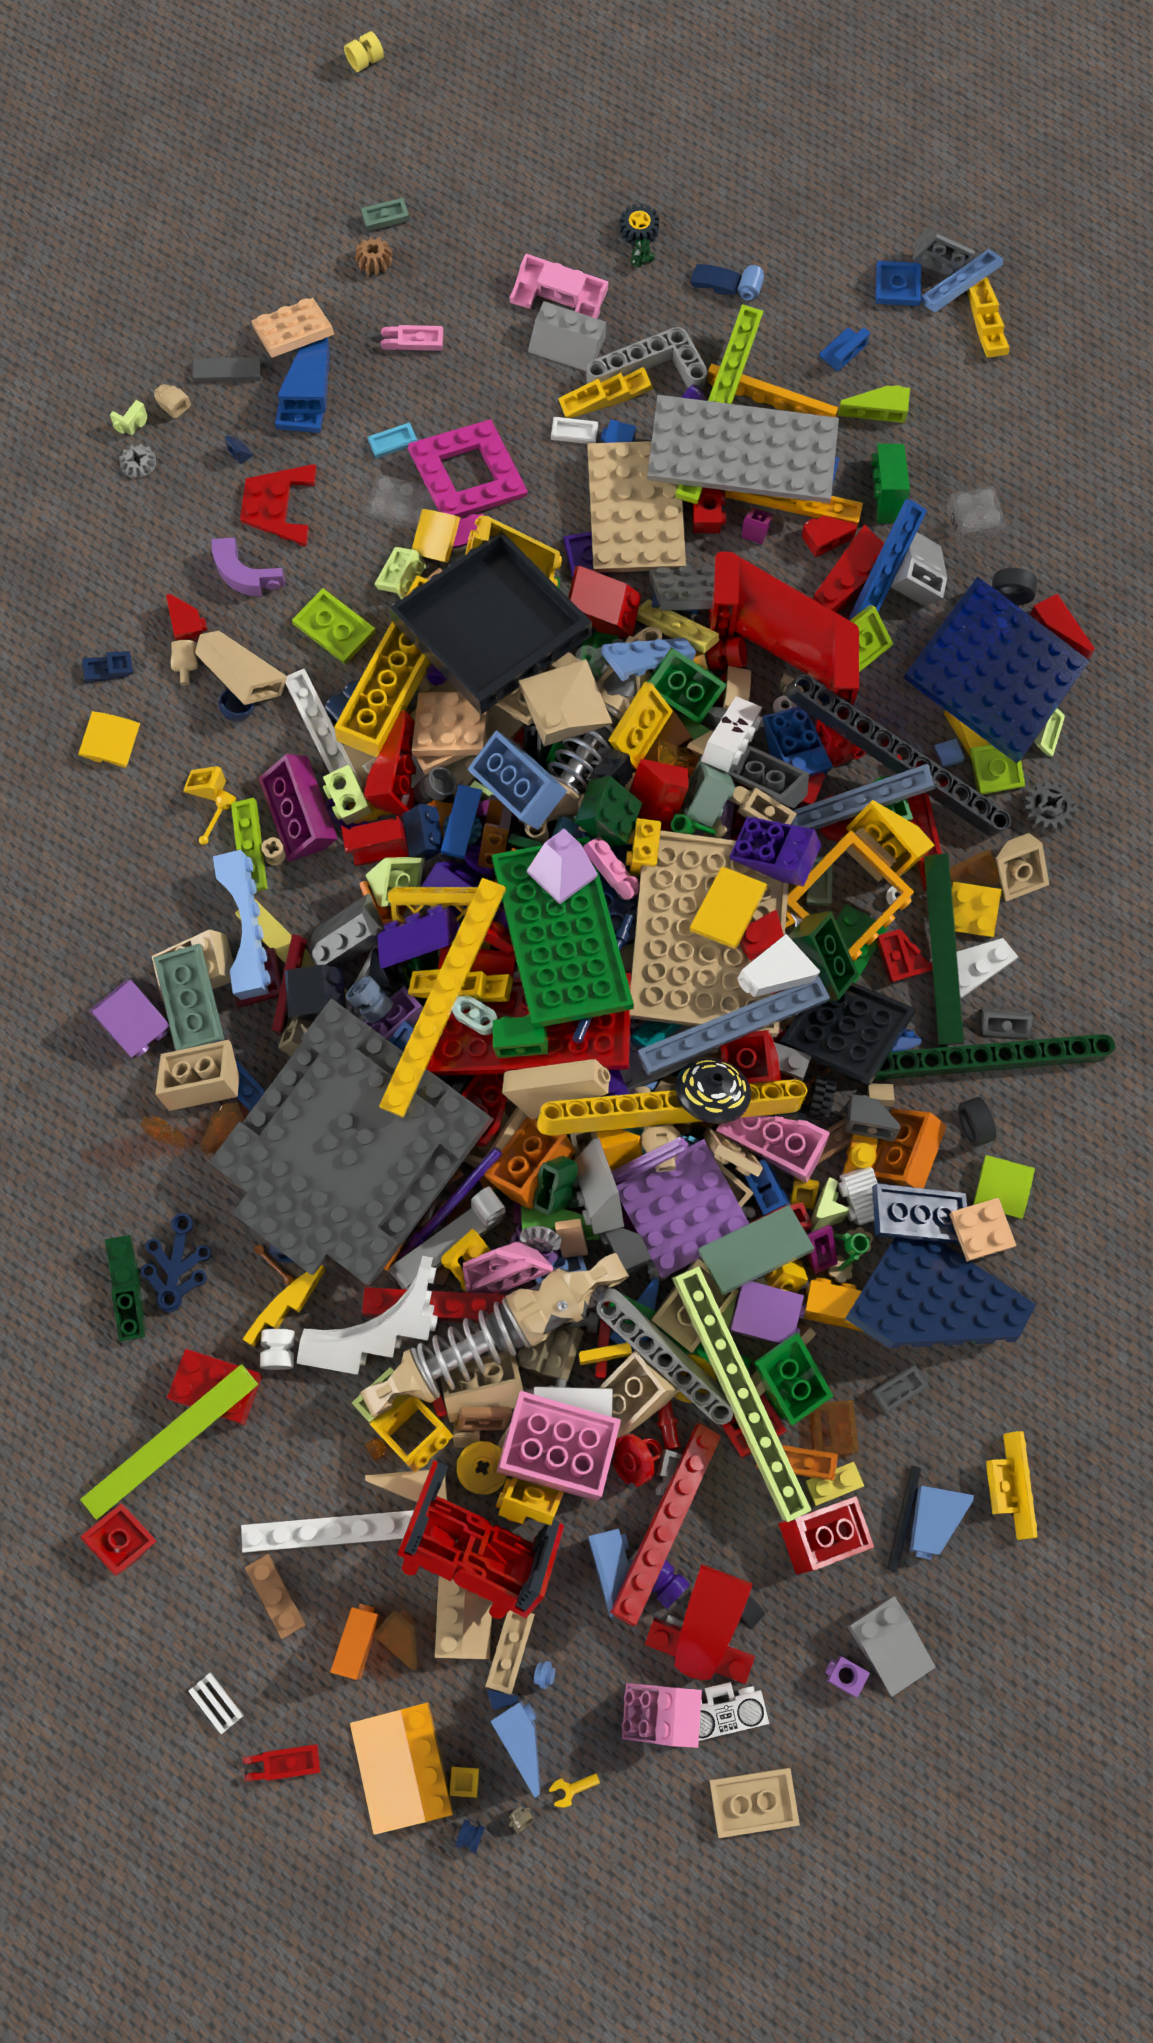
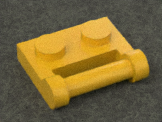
(468, 1247)

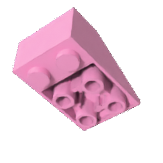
(662, 1715)

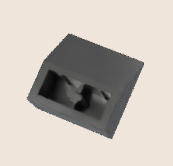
(940, 252)
(628, 1247)

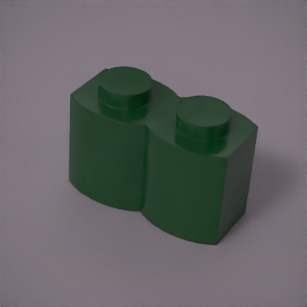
(555, 1185)

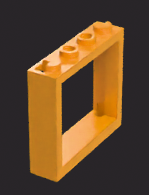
(884, 919)

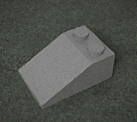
(891, 1645)

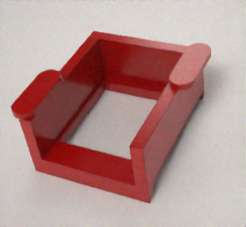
(376, 841)

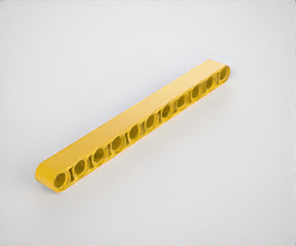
(656, 1109)

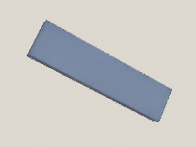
(961, 280)

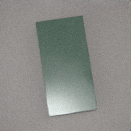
(188, 997)
(755, 1249)

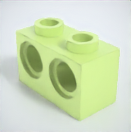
(350, 793)

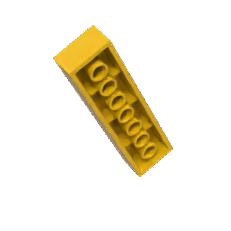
(382, 690)

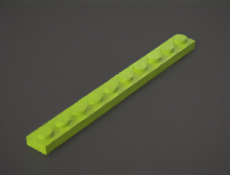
(729, 374)

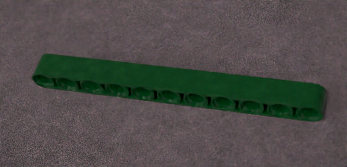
(992, 1060)

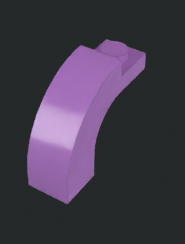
(240, 577)

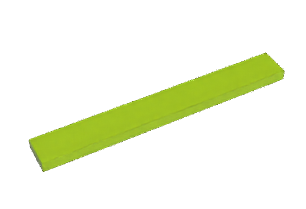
(169, 1442)

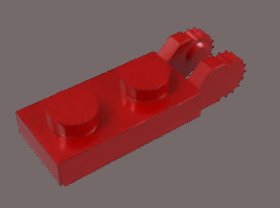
(285, 1763)

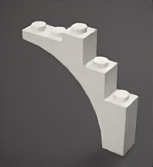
(348, 1347)

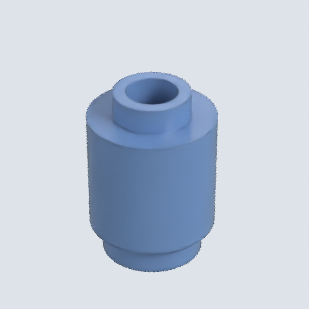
(751, 282)

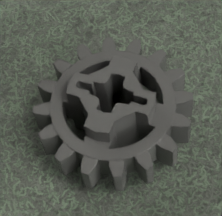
(1048, 815)

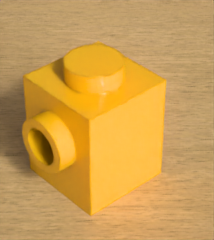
(788, 1277)

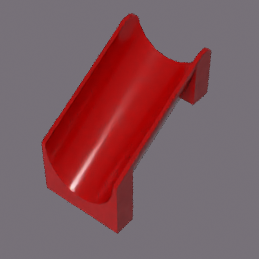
(785, 624)

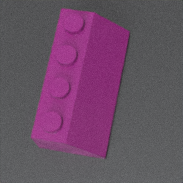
(297, 807)

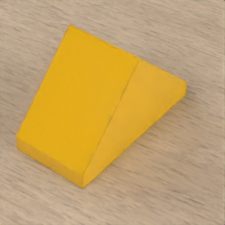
(205, 782)

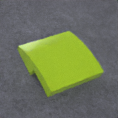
(1005, 1181)

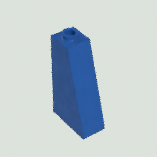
(307, 380)

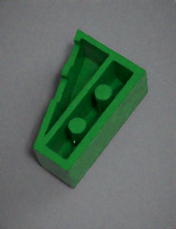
(890, 481)

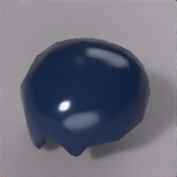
(230, 707)

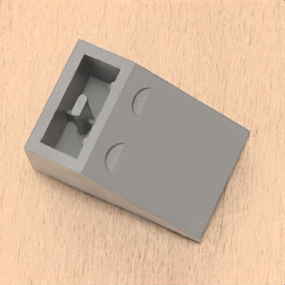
(922, 572)

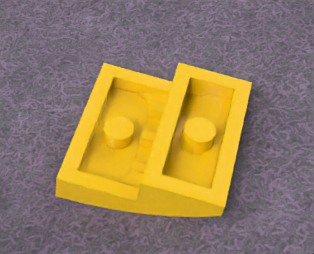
(435, 535)
(109, 739)

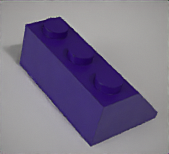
(416, 935)

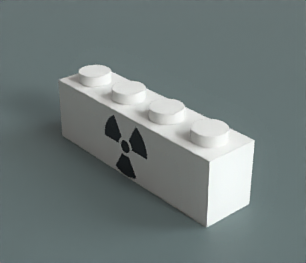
(732, 734)

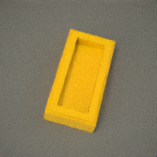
(605, 1353)

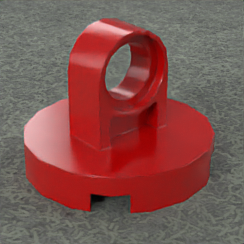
(634, 1459)

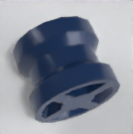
(469, 1836)

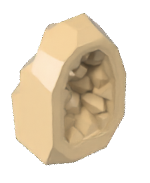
(172, 400)

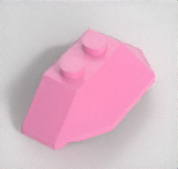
(504, 1269)

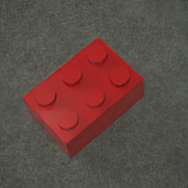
(200, 1374)

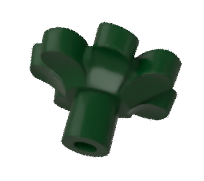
(642, 253)

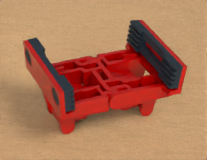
(484, 1558)

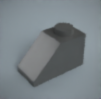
(870, 1119)

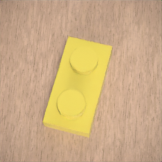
(846, 1480)

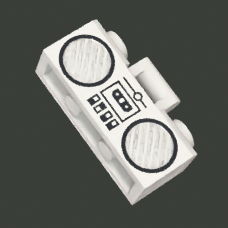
(735, 1715)

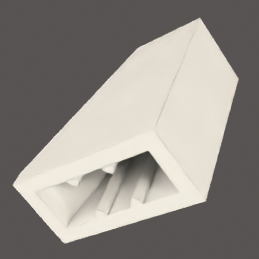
(778, 969)

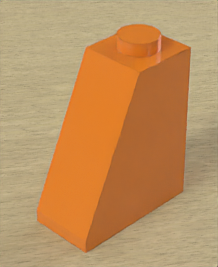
(355, 1642)

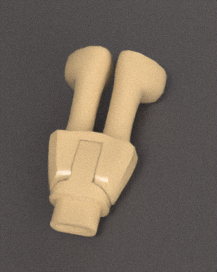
(657, 1136)

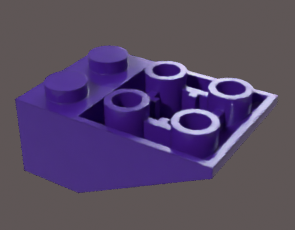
(777, 850)

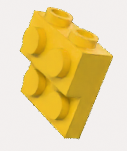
(528, 1499)

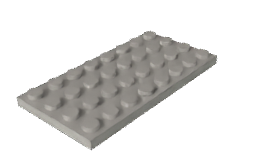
(743, 449)

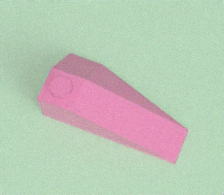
(782, 1142)

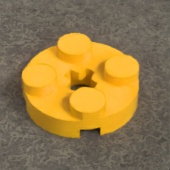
(467, 1464)

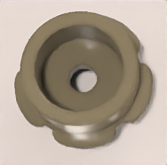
(520, 1819)

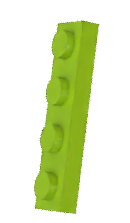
(249, 838)

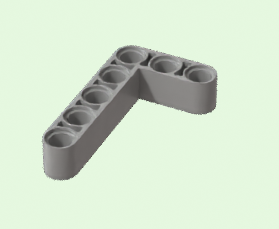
(649, 358)
(483, 1216)

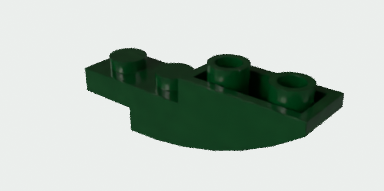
(125, 1288)

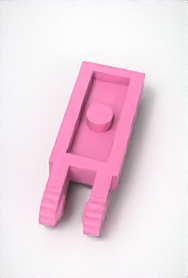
(412, 338)
(611, 868)

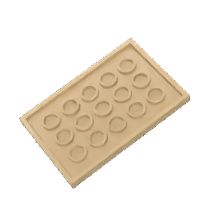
(632, 519)

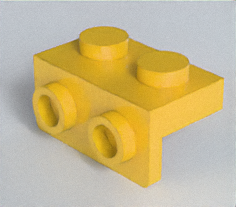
(644, 845)

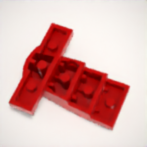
(707, 1629)

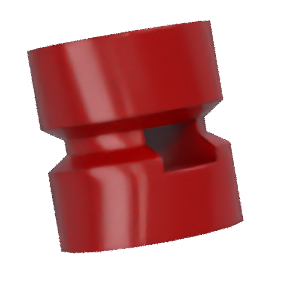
(728, 653)

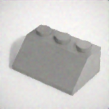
(567, 336)
(597, 1190)

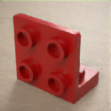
(836, 746)

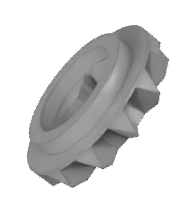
(147, 461)
(541, 1238)

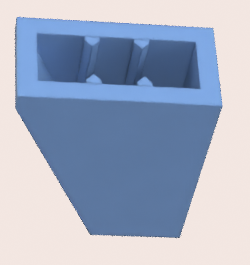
(936, 1519)

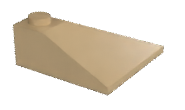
(565, 702)

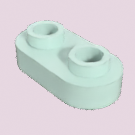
(476, 1016)

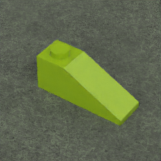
(882, 404)

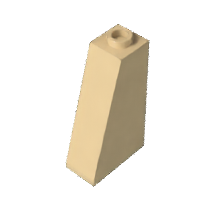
(239, 668)
(566, 1081)

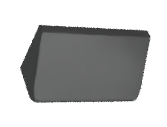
(1006, 1023)

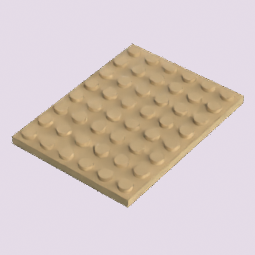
(676, 971)

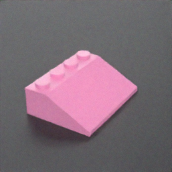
(559, 1446)

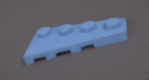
(642, 655)

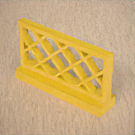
(432, 896)

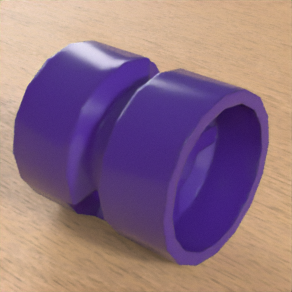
(669, 1585)

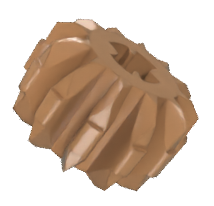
(373, 255)

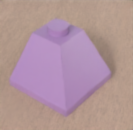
(562, 867)

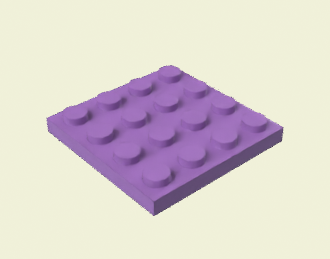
(681, 1208)

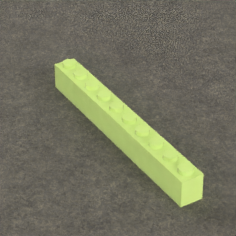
(741, 1394)

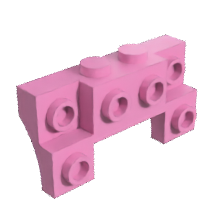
(558, 284)

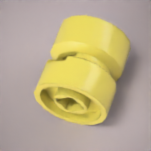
(364, 51)

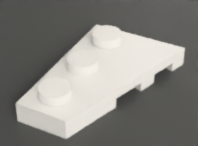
(981, 963)

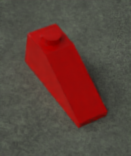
(1057, 618)

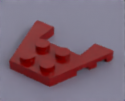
(267, 502)

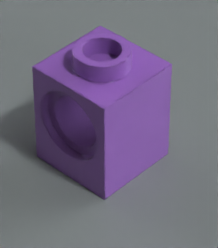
(858, 1678)

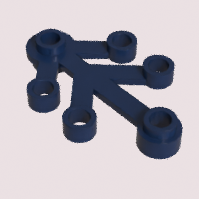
(175, 1267)

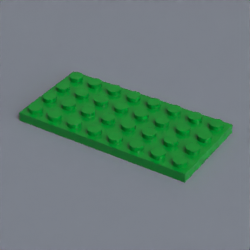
(562, 949)

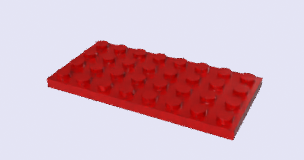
(470, 1053)

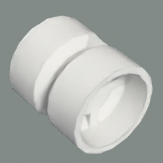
(277, 1349)

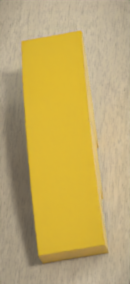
(987, 319)
(603, 394)
(477, 985)
(292, 1298)

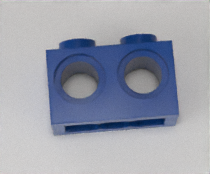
(767, 1189)

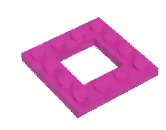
(482, 436)

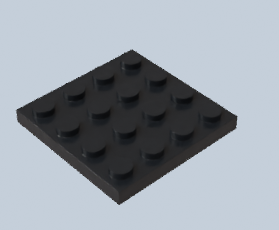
(851, 1032)

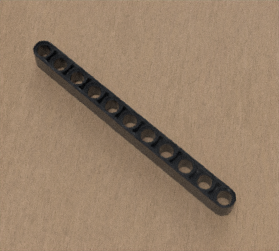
(887, 754)

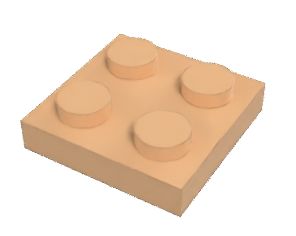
(982, 1229)

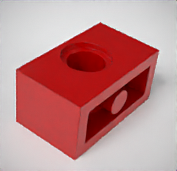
(709, 519)

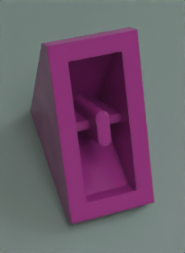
(756, 525)
(824, 1251)

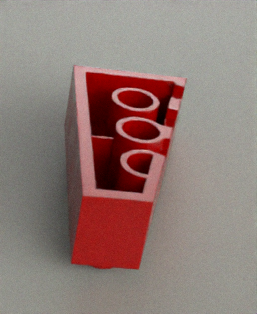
(850, 572)

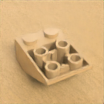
(216, 955)

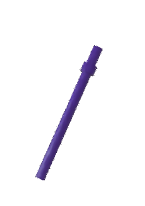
(419, 1238)

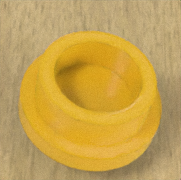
(863, 1155)

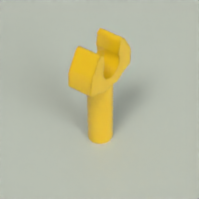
(573, 1788)

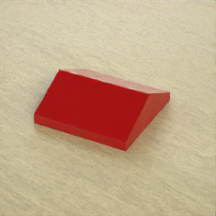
(118, 1539)

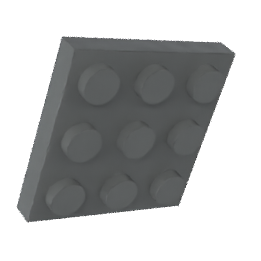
(683, 587)

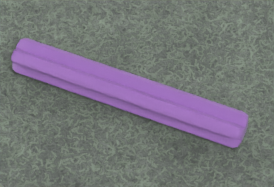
(649, 1160)

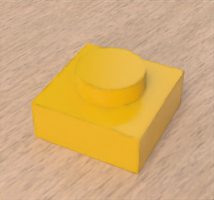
(464, 1781)

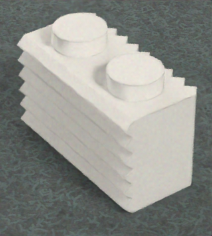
(858, 1191)

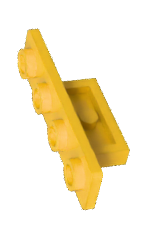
(1012, 1487)

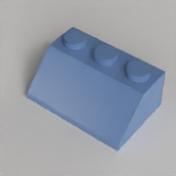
(610, 1562)

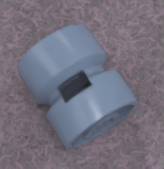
(371, 1001)

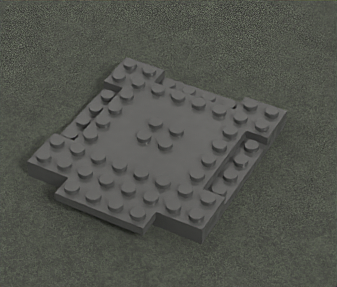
(332, 1165)

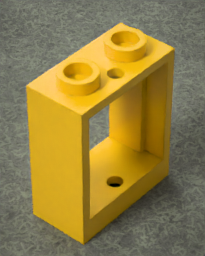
(389, 1422)

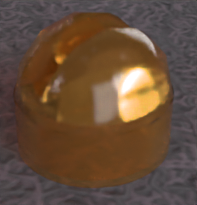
(375, 1448)

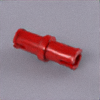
(667, 1424)

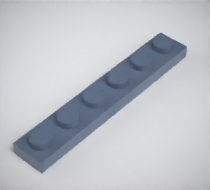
(854, 801)

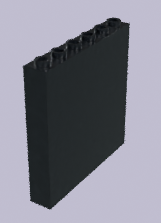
(491, 621)

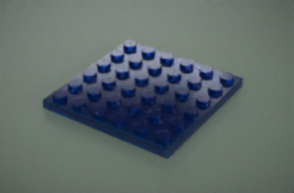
(996, 669)

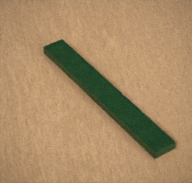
(944, 950)

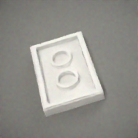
(591, 1399)

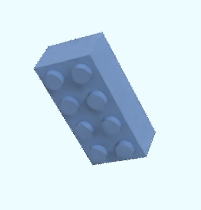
(517, 780)

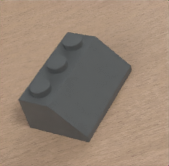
(771, 776)
(346, 934)

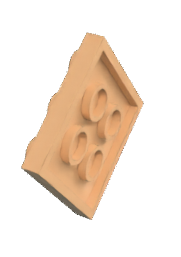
(292, 327)
(447, 726)

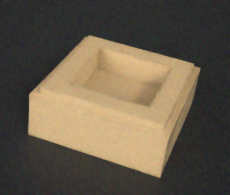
(882, 1092)

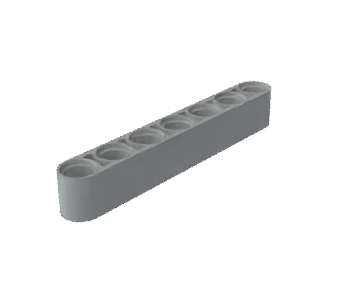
(661, 1345)

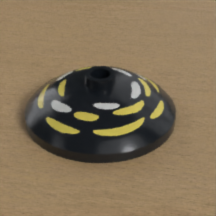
(712, 1099)

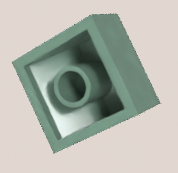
(707, 793)

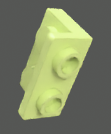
(400, 571)

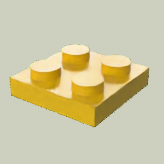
(975, 908)

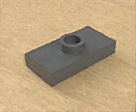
(900, 1389)

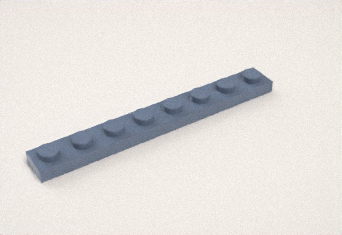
(732, 1026)

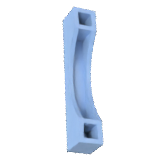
(248, 970)

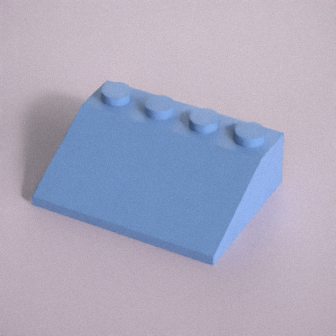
(518, 1735)

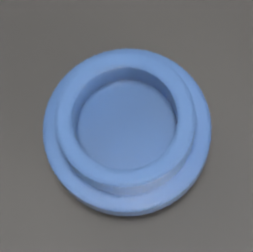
(544, 1674)

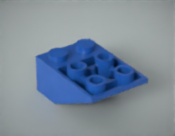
(796, 741)

